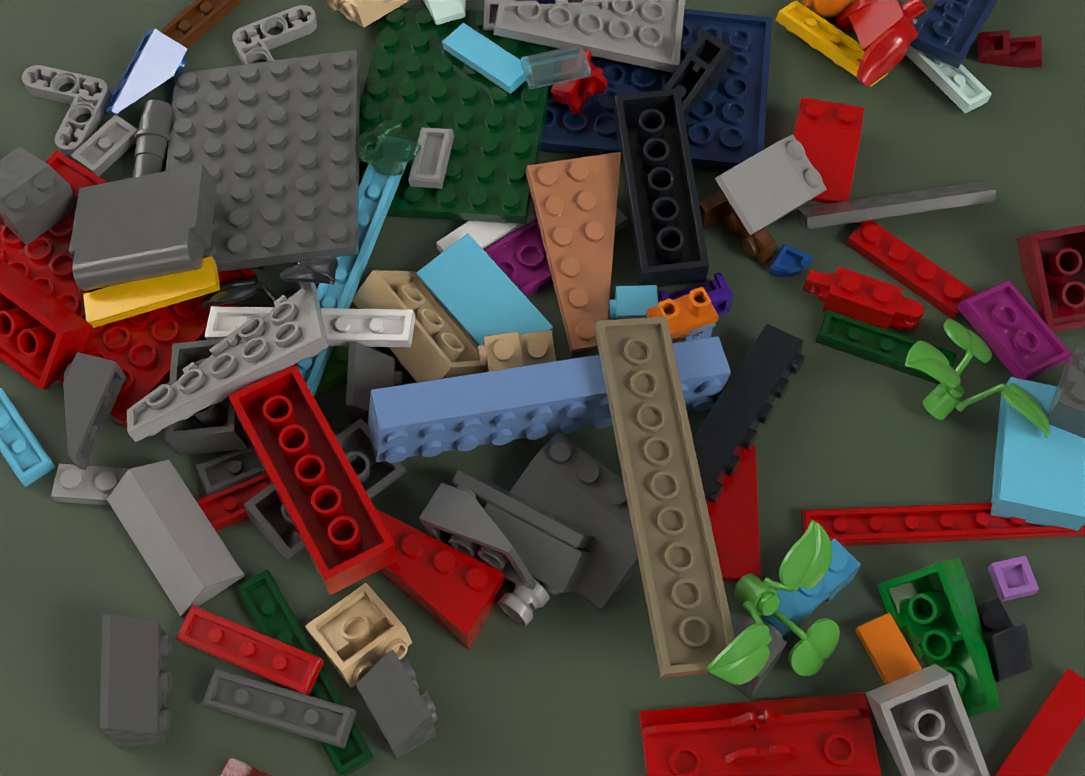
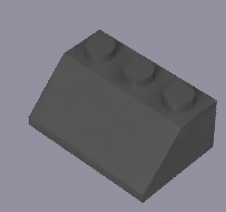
(134, 681)

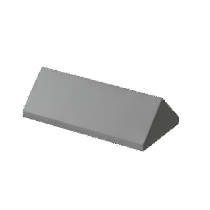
(173, 535)

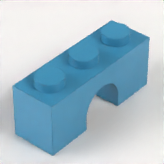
(803, 602)

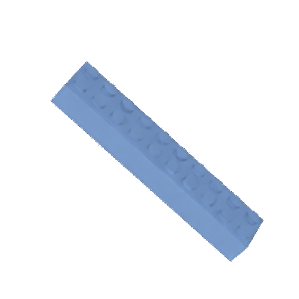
(520, 403)

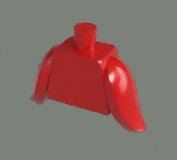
(883, 31)

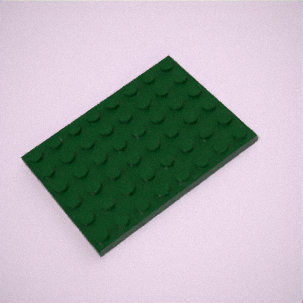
(492, 129)

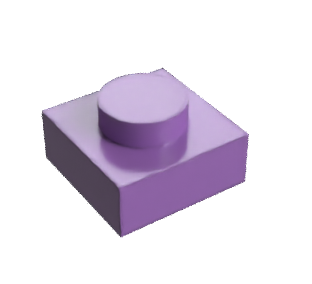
(1013, 578)

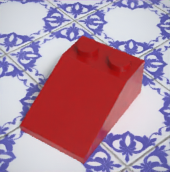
(831, 143)

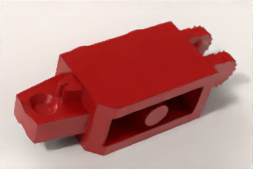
(864, 299)

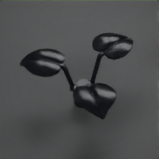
(314, 270)

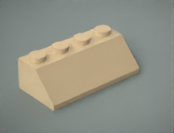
(438, 342)

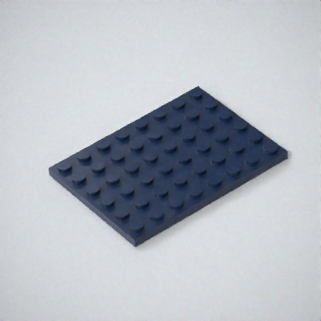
(720, 129)

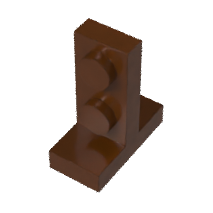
(717, 207)

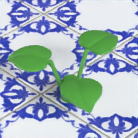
(949, 392)
(748, 652)

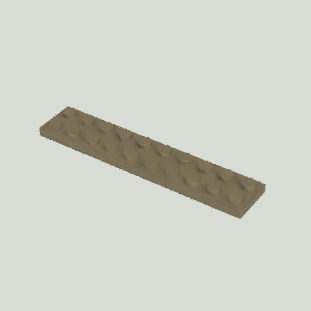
(664, 495)

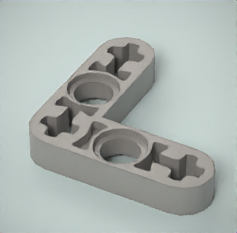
(260, 48)
(77, 97)

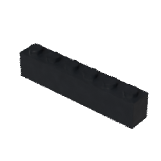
(745, 405)

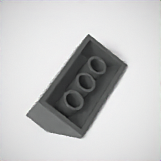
(270, 515)

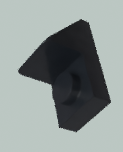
(1005, 643)

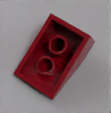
(1056, 275)

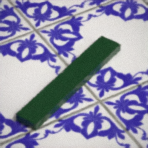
(277, 621)

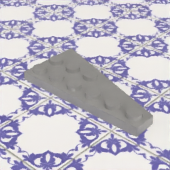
(618, 30)
(244, 357)

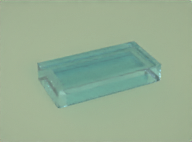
(555, 66)

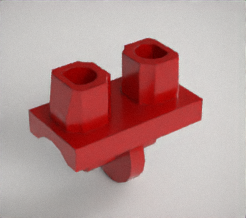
(577, 91)

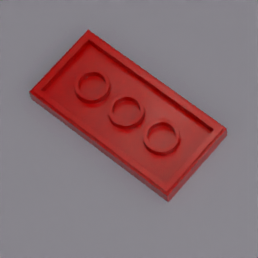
(736, 521)

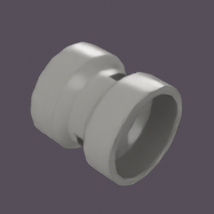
(522, 602)

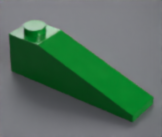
(943, 625)

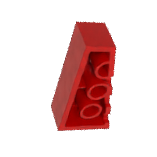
(443, 580)

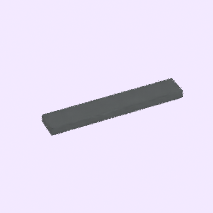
(896, 204)

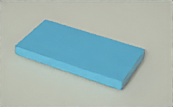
(479, 293)

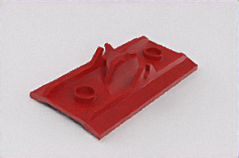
(763, 738)

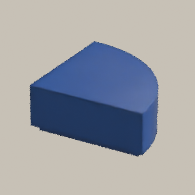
(790, 262)

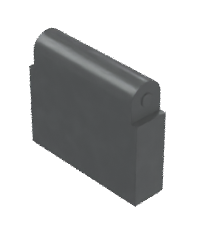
(142, 227)

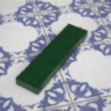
(872, 343)

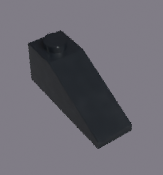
(701, 70)

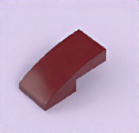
(1001, 50)

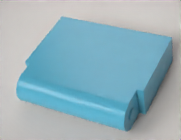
(1036, 474)

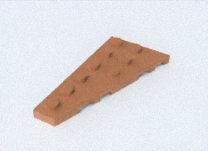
(577, 225)

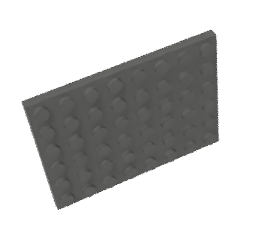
(280, 153)

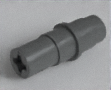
(152, 138)

